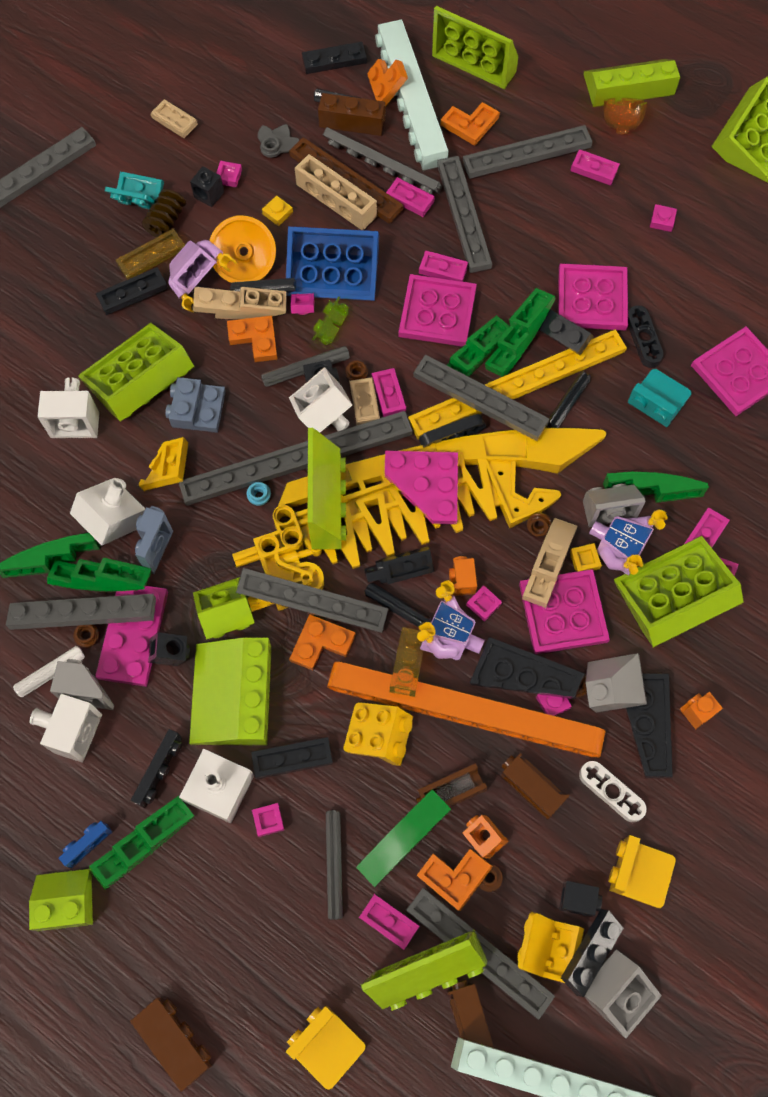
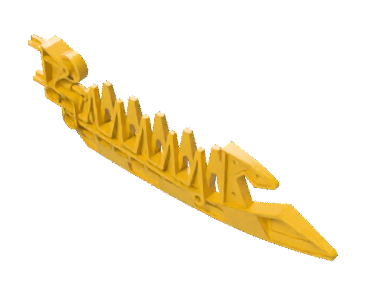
(490, 451)

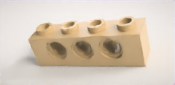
(336, 192)

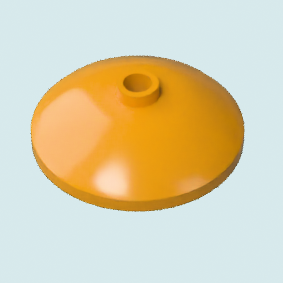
(239, 233)

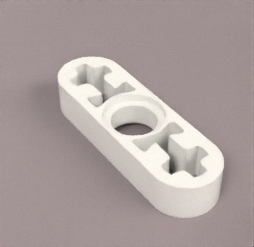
(623, 810)

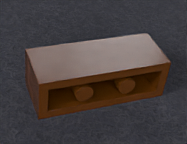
(351, 114)
(172, 1043)

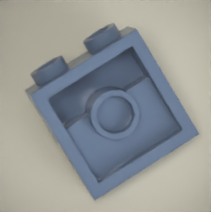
(195, 405)
(155, 535)

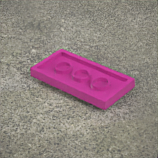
(127, 644)

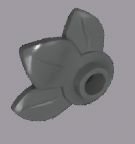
(275, 141)

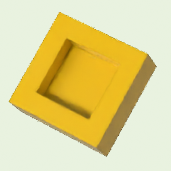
(277, 211)
(585, 558)

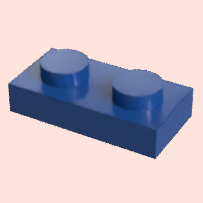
(76, 851)

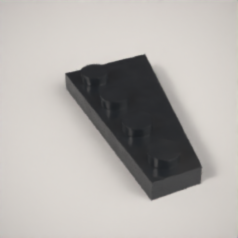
(521, 671)
(653, 727)

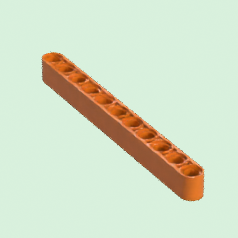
(470, 710)

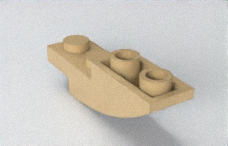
(239, 304)
(549, 562)

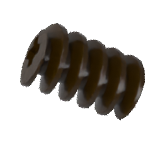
(163, 212)

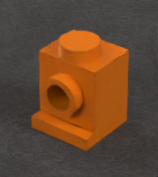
(463, 576)
(700, 709)
(474, 833)

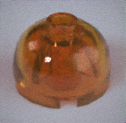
(624, 114)

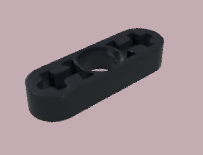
(643, 346)
(465, 427)

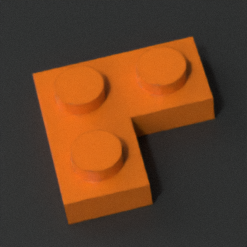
(386, 80)
(471, 127)
(256, 331)
(319, 635)
(455, 884)

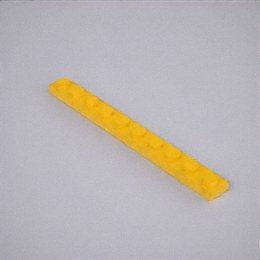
(523, 381)

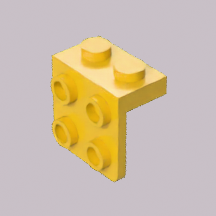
(378, 732)
(641, 872)
(548, 946)
(325, 1047)

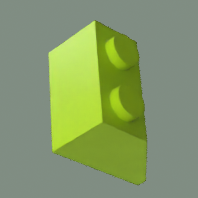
(222, 609)
(61, 900)

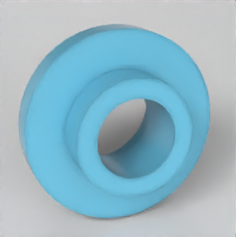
(255, 488)

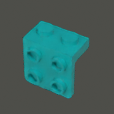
(136, 189)
(659, 397)

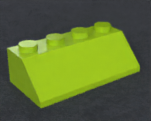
(634, 81)

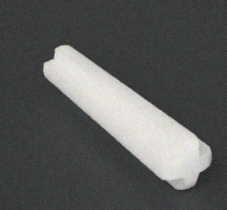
(45, 673)

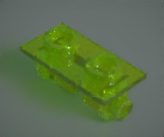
(334, 313)

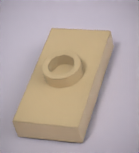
(174, 118)
(364, 400)

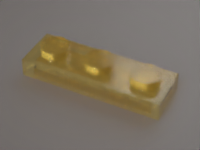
(150, 254)
(407, 663)

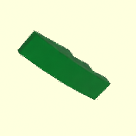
(522, 329)
(478, 347)
(663, 486)
(41, 557)
(103, 576)
(403, 838)
(141, 842)

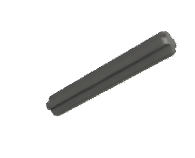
(296, 369)
(334, 865)

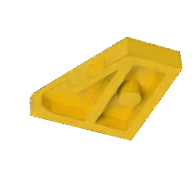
(168, 465)

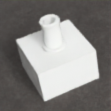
(321, 402)
(68, 412)
(107, 510)
(69, 727)
(217, 786)

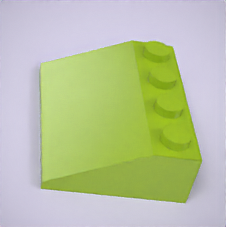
(473, 48)
(745, 135)
(136, 371)
(325, 492)
(679, 591)
(231, 692)
(425, 971)

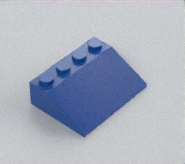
(333, 262)

